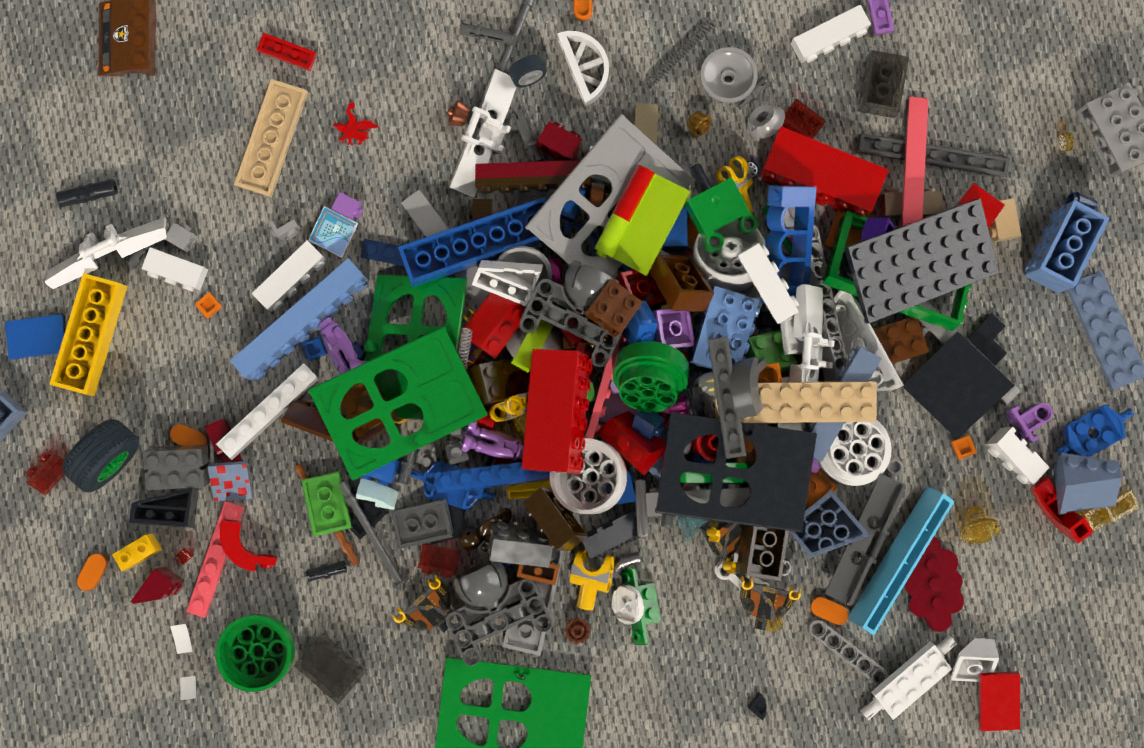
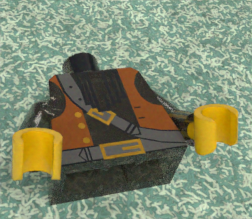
(723, 540)
(766, 601)
(427, 609)

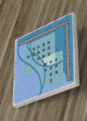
(333, 231)

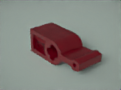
(216, 432)

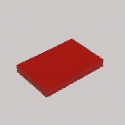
(999, 701)

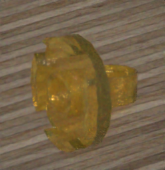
(979, 530)

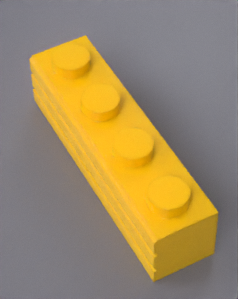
(525, 490)

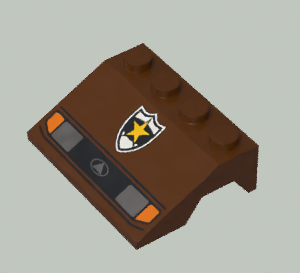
(127, 37)

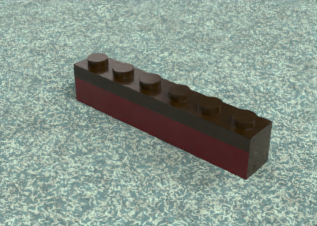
(525, 176)

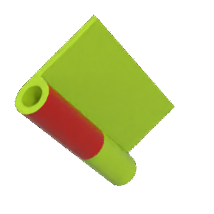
(642, 220)

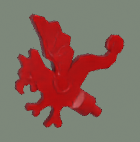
(351, 130)

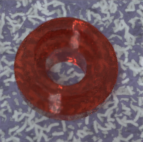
(184, 555)

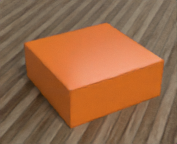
(208, 305)
(963, 447)

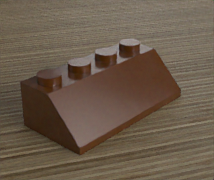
(309, 419)

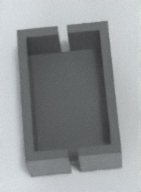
(176, 467)
(519, 545)

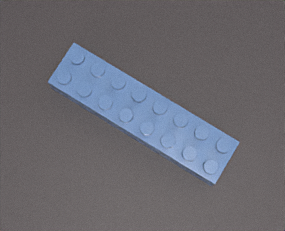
(300, 321)

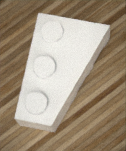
(508, 279)
(1016, 455)

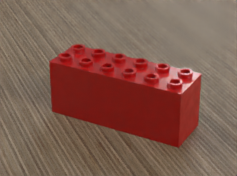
(838, 176)
(556, 411)

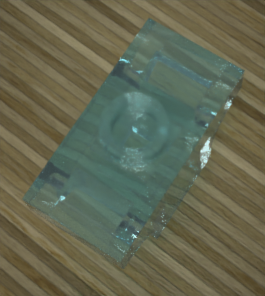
(689, 526)

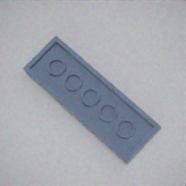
(1107, 331)

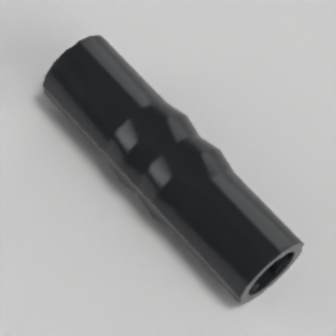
(87, 193)

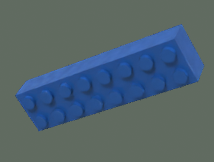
(469, 244)

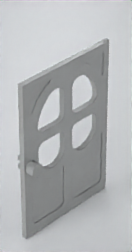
(615, 158)

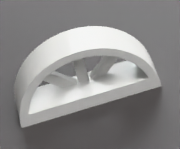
(572, 61)

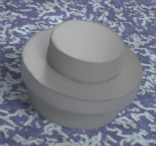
(894, 467)

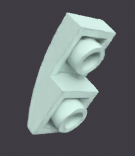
(380, 494)

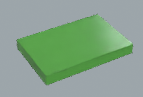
(326, 504)

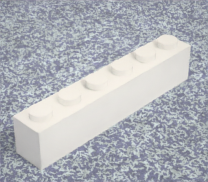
(267, 411)

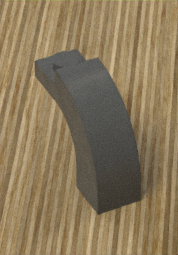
(745, 386)

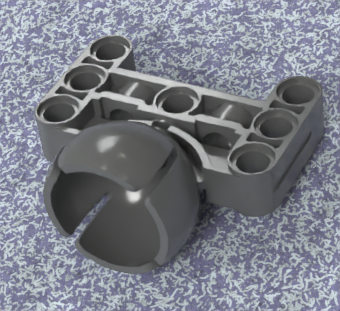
(580, 291)
(487, 588)

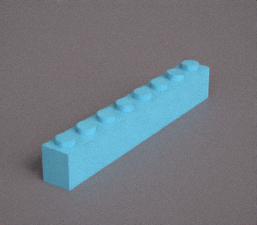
(900, 560)

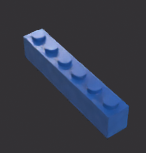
(486, 477)

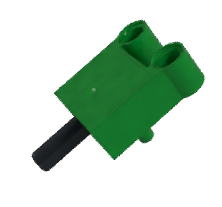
(717, 208)

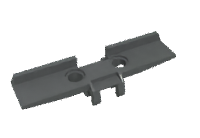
(848, 574)

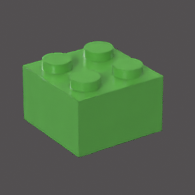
(771, 348)

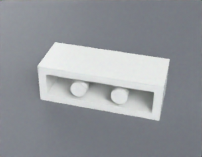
(174, 270)

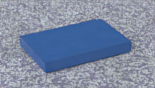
(35, 336)

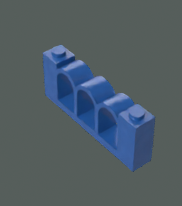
(781, 199)

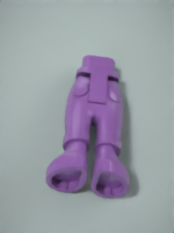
(337, 341)
(503, 445)

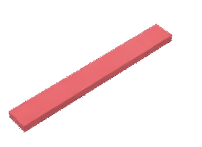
(914, 160)

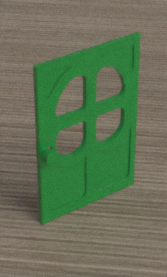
(387, 291)
(435, 385)
(552, 719)

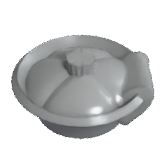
(765, 121)

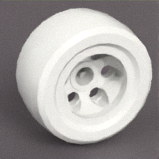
(728, 277)

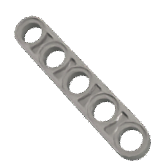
(839, 648)

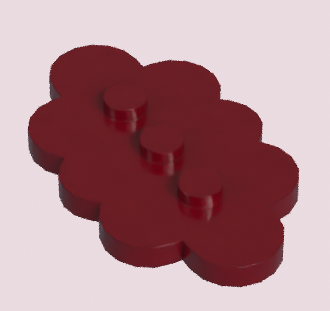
(935, 587)

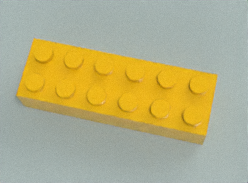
(88, 335)

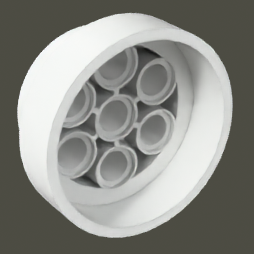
(838, 469)
(578, 500)

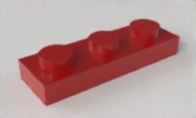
(286, 51)

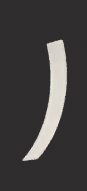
(183, 645)

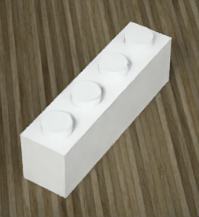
(830, 34)
(289, 276)
(767, 282)

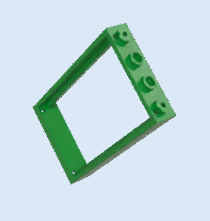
(845, 285)

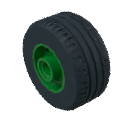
(100, 455)

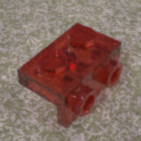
(803, 120)
(46, 472)
(439, 560)

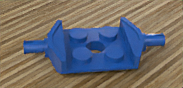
(1107, 424)
(462, 499)

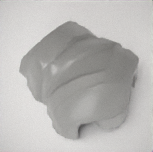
(427, 455)

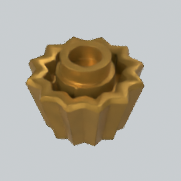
(699, 123)

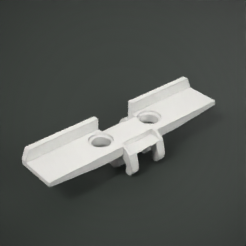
(491, 133)
(90, 249)
(809, 326)

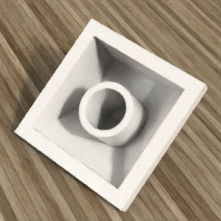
(975, 658)

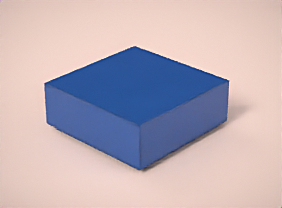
(314, 348)

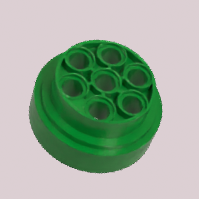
(650, 375)
(235, 669)

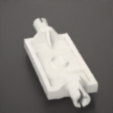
(911, 680)

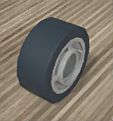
(527, 71)

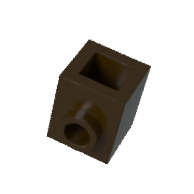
(481, 209)

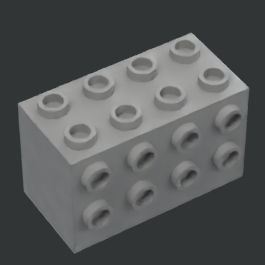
(1116, 128)

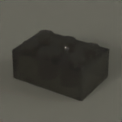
(883, 84)
(330, 668)

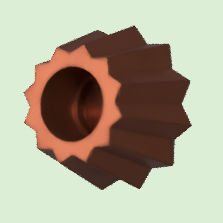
(457, 114)
(577, 630)

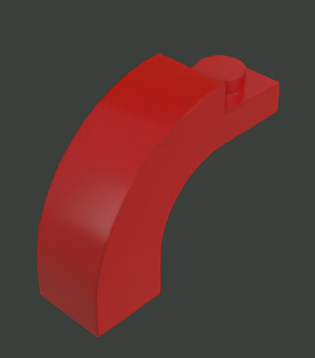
(1070, 523)
(235, 550)

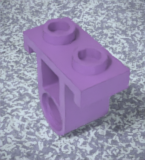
(1028, 420)

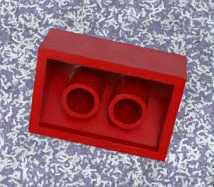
(494, 324)
(631, 445)

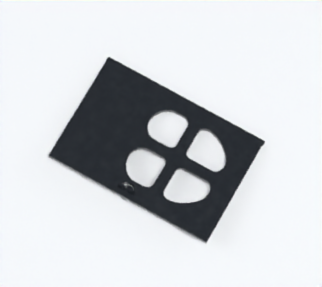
(776, 478)

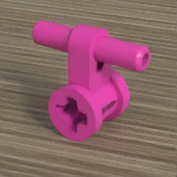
(679, 407)

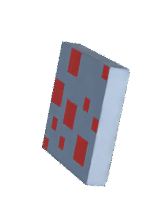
(230, 481)

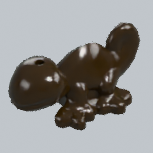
(473, 537)

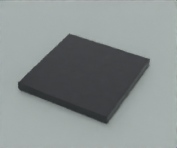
(957, 385)

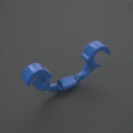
(568, 226)

